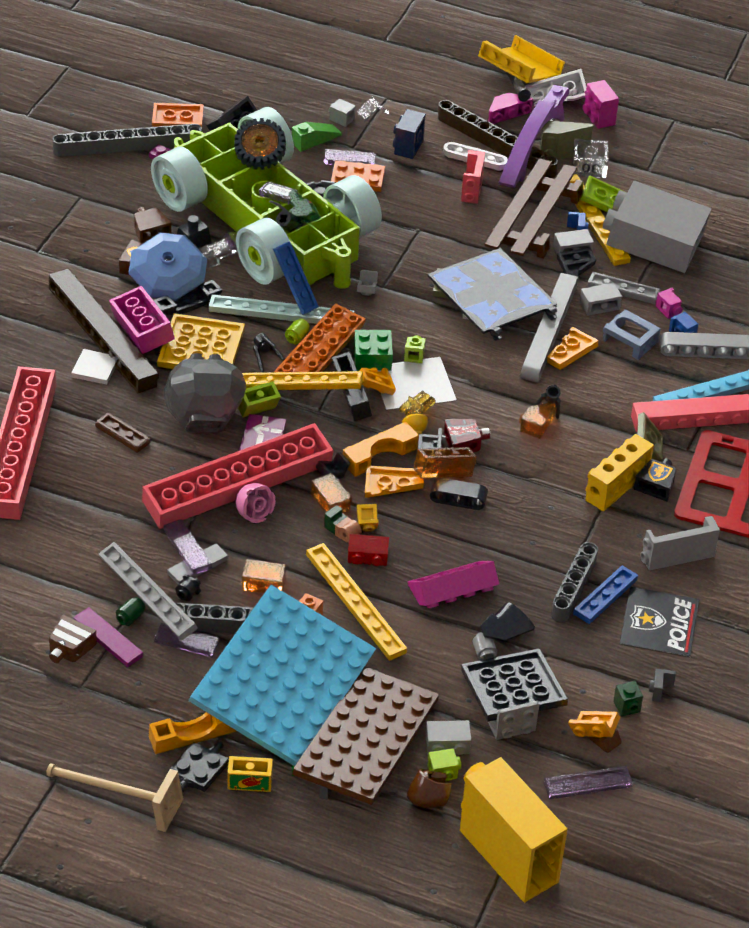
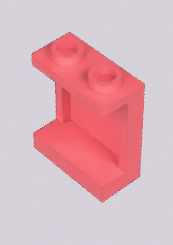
(473, 177)

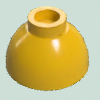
(417, 422)

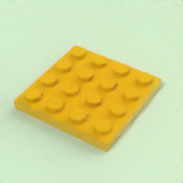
(201, 336)

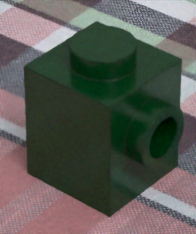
(628, 698)

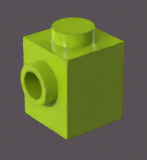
(445, 762)

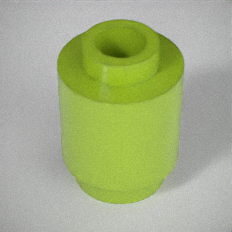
(297, 331)

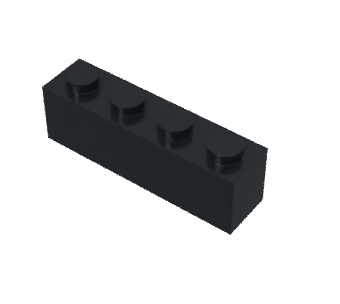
(355, 398)

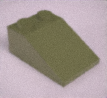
(559, 137)

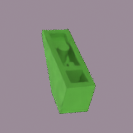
(312, 134)

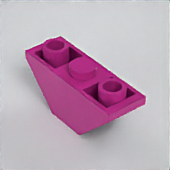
(508, 107)

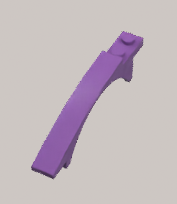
(544, 111)

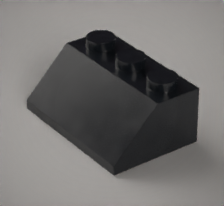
(233, 114)

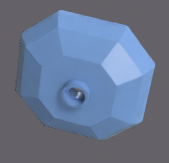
(172, 277)

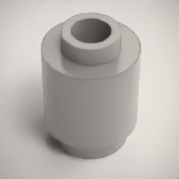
(484, 647)

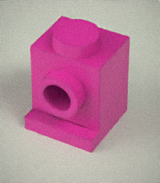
(669, 303)

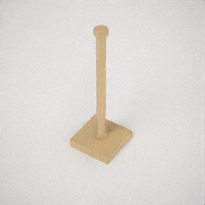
(164, 802)

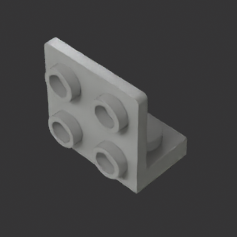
(515, 720)

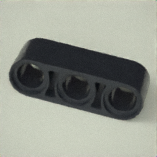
(458, 493)

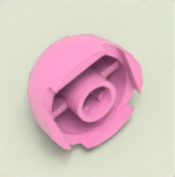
(255, 502)

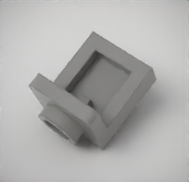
(367, 282)

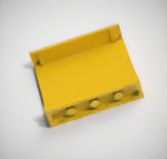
(523, 60)

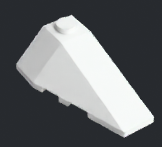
(573, 80)

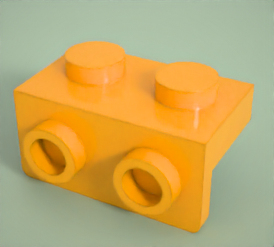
(595, 724)

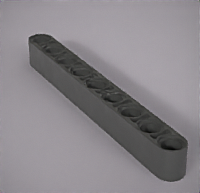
(120, 140)

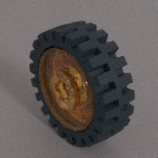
(260, 144)

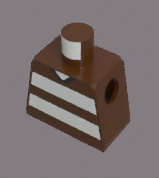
(71, 640)

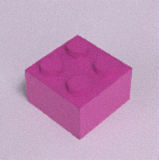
(601, 104)

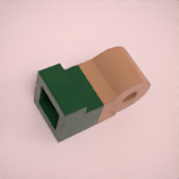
(340, 524)

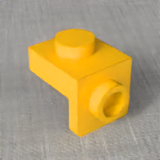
(367, 517)

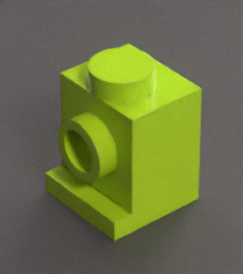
(415, 344)

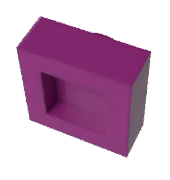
(158, 150)

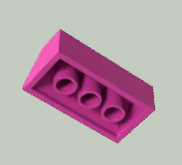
(454, 583)

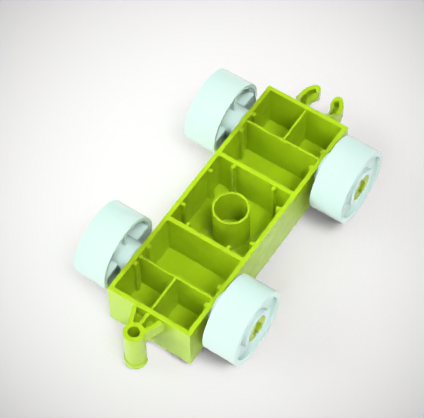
(212, 174)

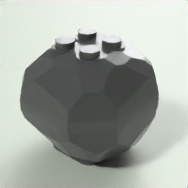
(204, 393)

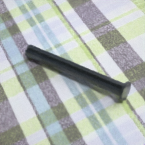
(523, 93)

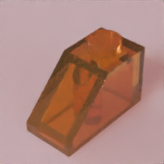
(537, 419)

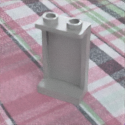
(680, 546)

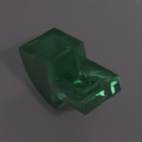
(303, 208)

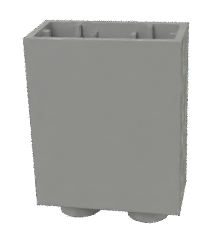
(656, 225)

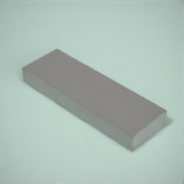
(214, 554)

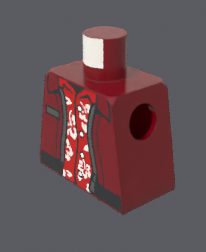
(464, 434)

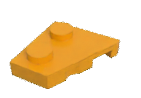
(378, 380)

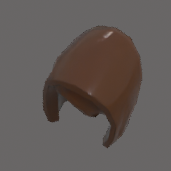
(429, 789)

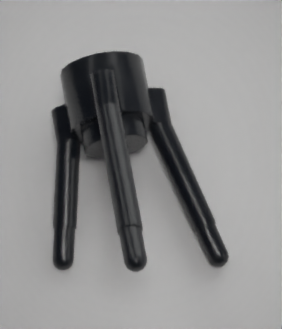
(263, 344)
(551, 396)

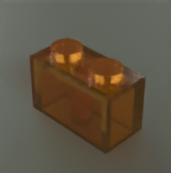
(329, 493)
(260, 575)

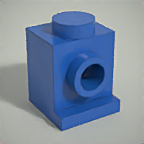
(683, 323)

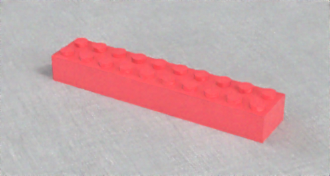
(22, 435)
(221, 479)

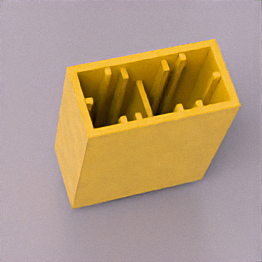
(512, 828)

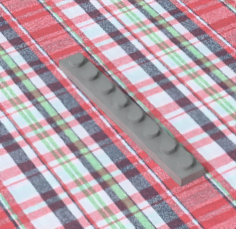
(148, 591)

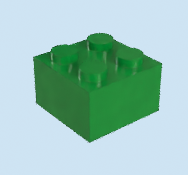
(373, 349)

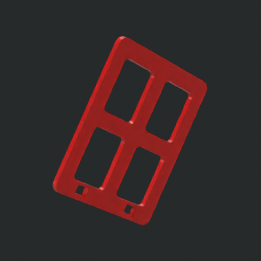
(696, 474)

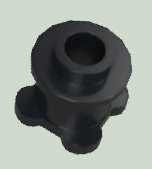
(188, 588)

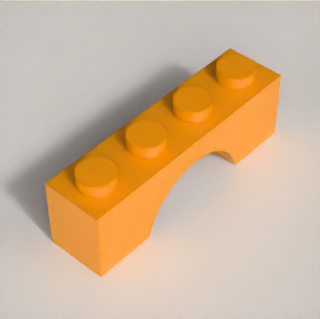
(398, 439)
(169, 735)

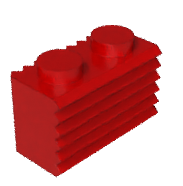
(368, 549)

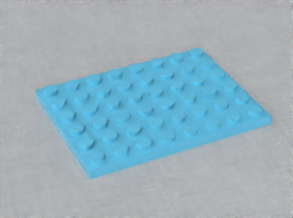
(282, 674)

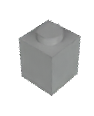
(342, 112)

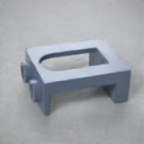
(641, 345)

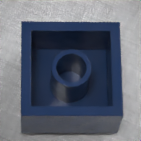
(409, 133)

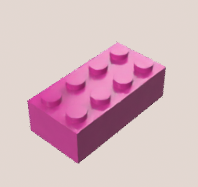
(142, 319)

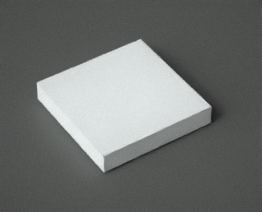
(94, 367)

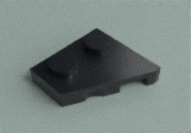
(576, 261)

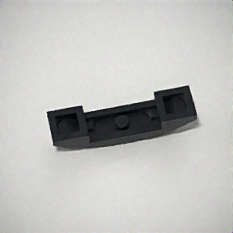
(189, 301)

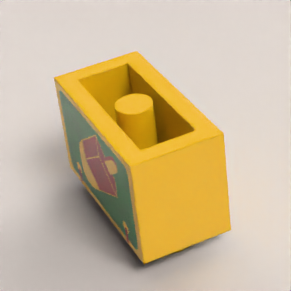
(250, 773)

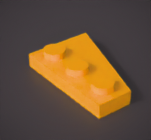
(571, 348)
(390, 480)

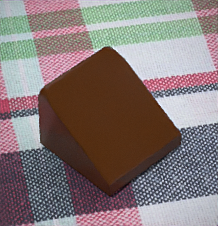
(607, 743)

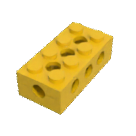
(617, 472)

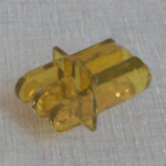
(417, 404)

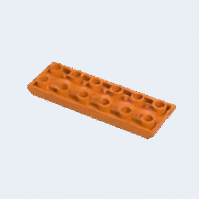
(323, 341)

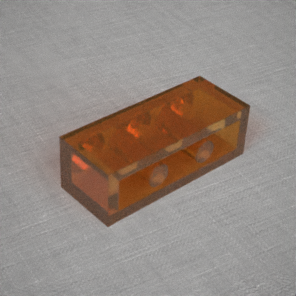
(444, 462)

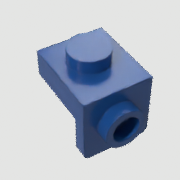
(577, 220)

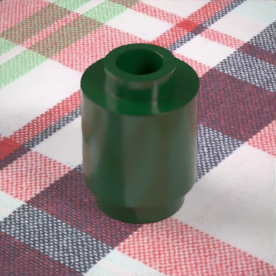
(130, 611)

